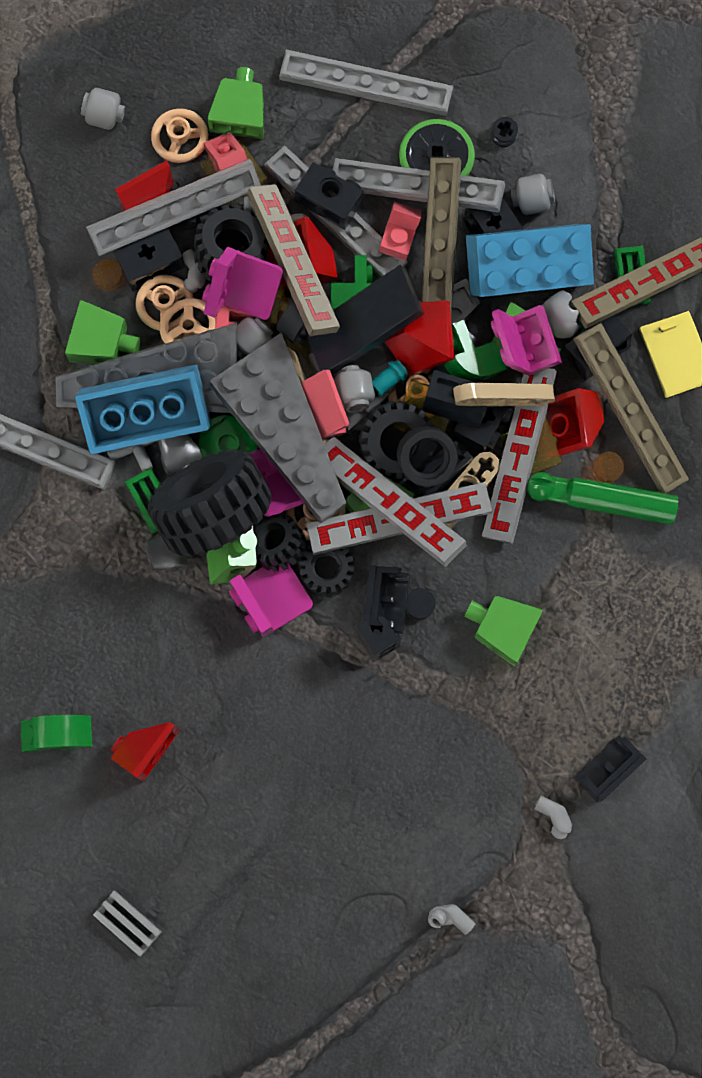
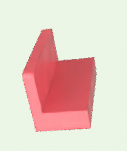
(325, 404)

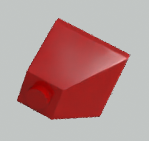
(145, 186)
(317, 248)
(426, 340)
(575, 419)
(143, 748)

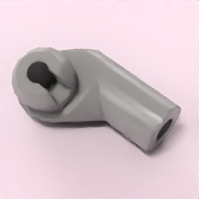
(195, 277)
(558, 815)
(450, 915)

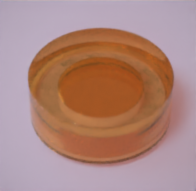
(107, 275)
(608, 467)

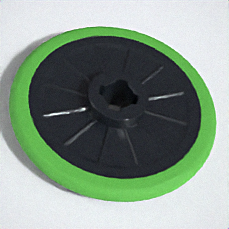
(436, 136)

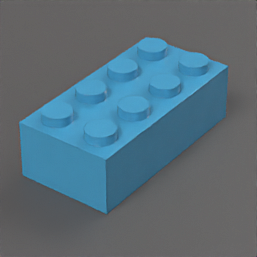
(530, 260)
(143, 409)

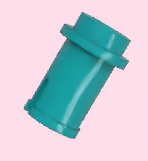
(389, 377)

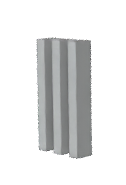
(106, 905)

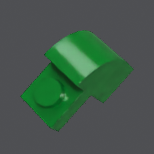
(344, 291)
(472, 362)
(56, 732)

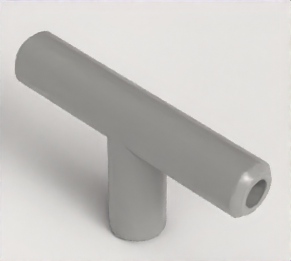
(139, 452)

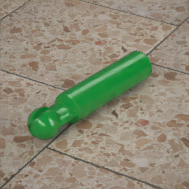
(604, 497)

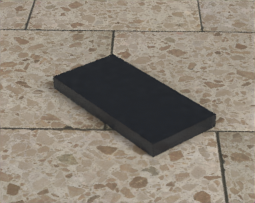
(367, 320)

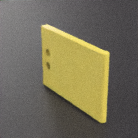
(675, 353)

